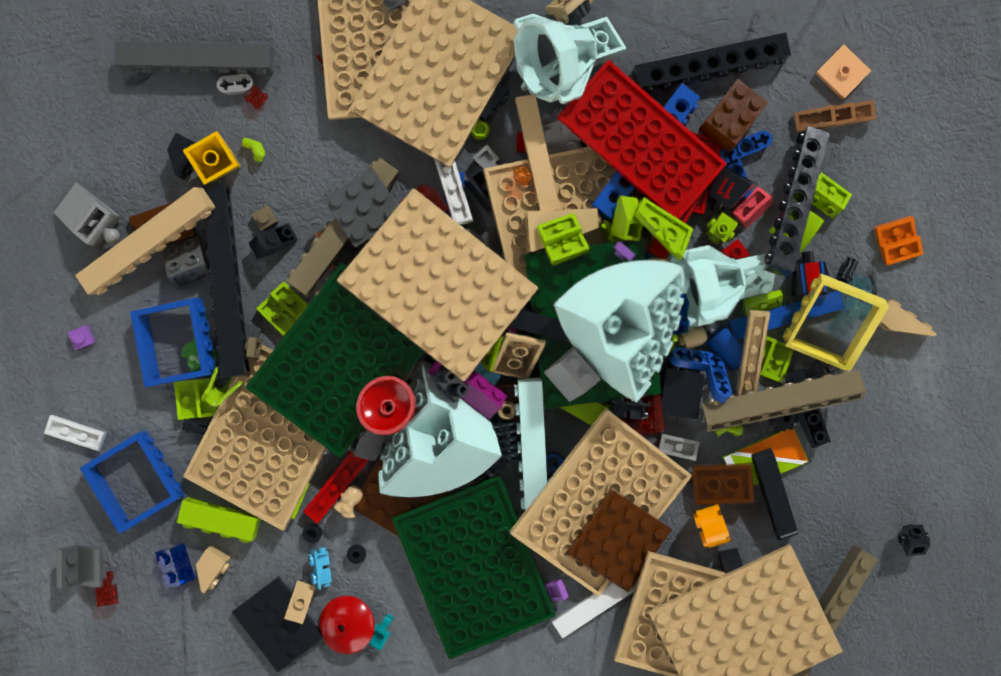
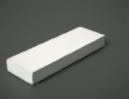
(75, 433)

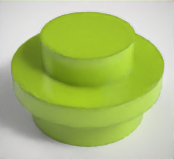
(480, 130)

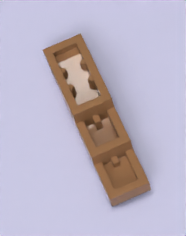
(835, 116)

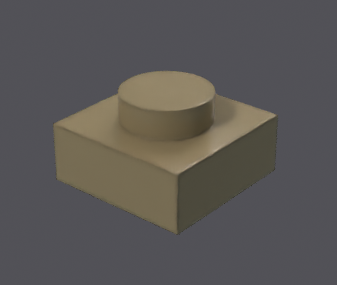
(264, 218)
(253, 347)

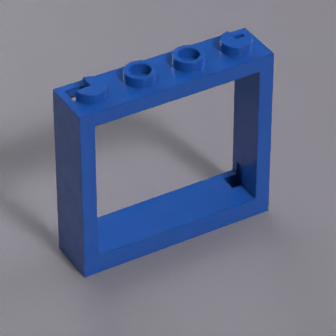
(146, 348)
(107, 497)

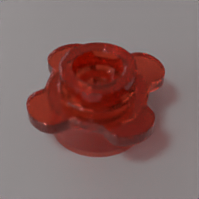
(257, 103)

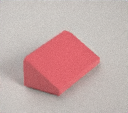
(752, 207)

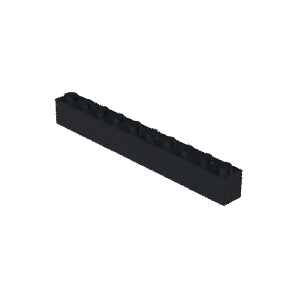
(225, 284)

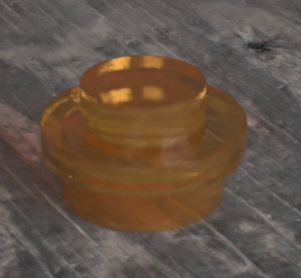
(521, 175)

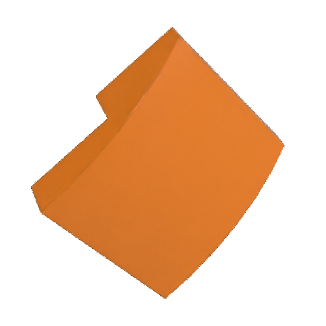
(898, 240)

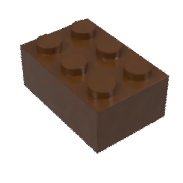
(733, 116)

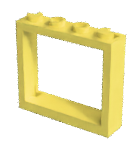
(861, 338)

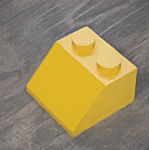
(211, 158)

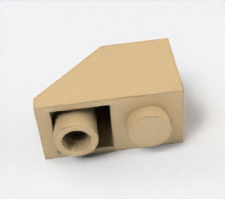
(210, 566)

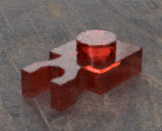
(107, 593)

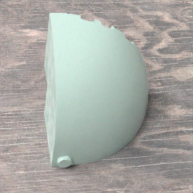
(624, 321)
(440, 445)

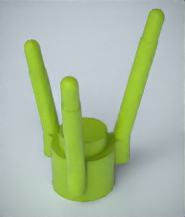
(216, 395)

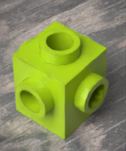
(726, 225)

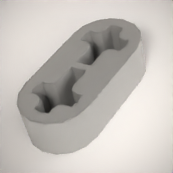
(235, 79)

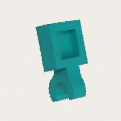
(381, 633)

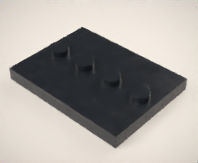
(265, 623)

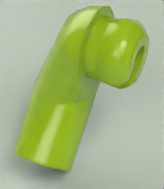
(256, 147)
(736, 430)

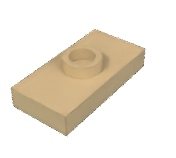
(299, 602)

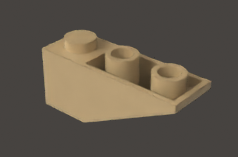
(904, 321)

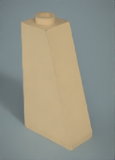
(587, 218)

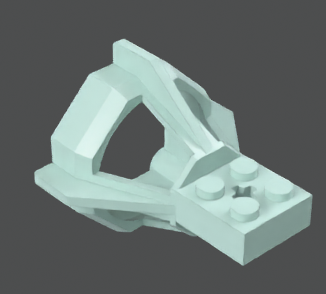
(577, 53)
(720, 282)

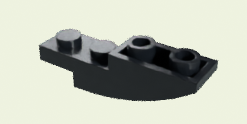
(812, 420)

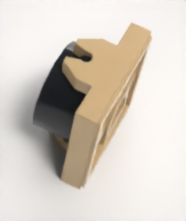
(569, 10)

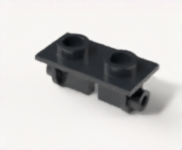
(621, 407)

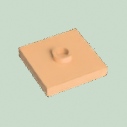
(843, 72)

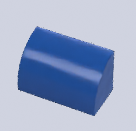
(727, 348)

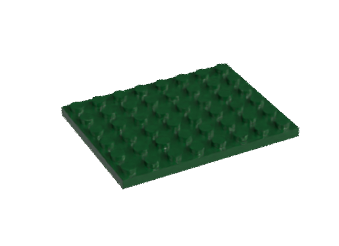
(552, 285)
(328, 362)
(471, 567)

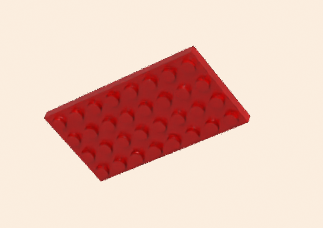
(641, 140)

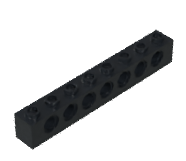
(777, 44)
(816, 141)

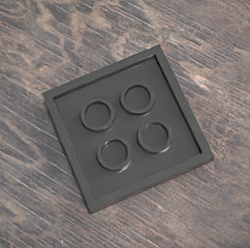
(361, 207)

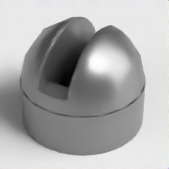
(712, 328)

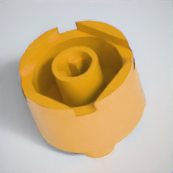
(713, 526)

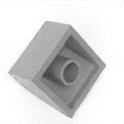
(572, 375)

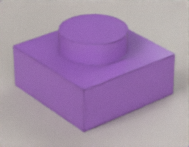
(623, 252)
(81, 337)
(556, 590)

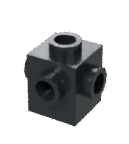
(787, 423)
(914, 540)

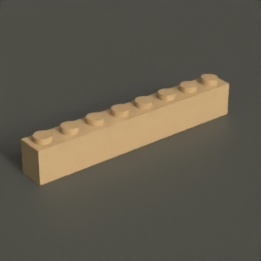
(145, 241)

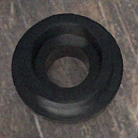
(306, 532)
(359, 548)

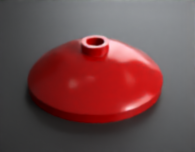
(376, 399)
(357, 624)

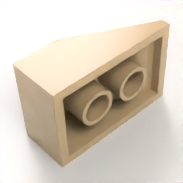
(518, 355)

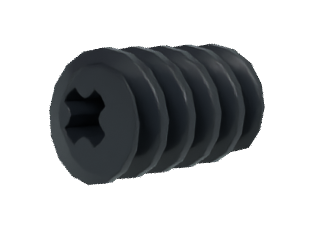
(505, 441)

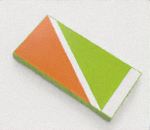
(784, 445)

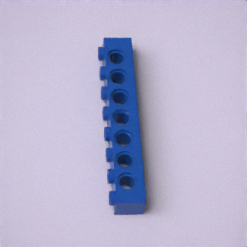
(681, 97)

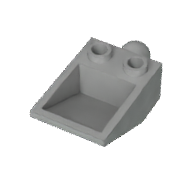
(88, 217)

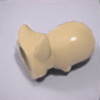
(348, 500)

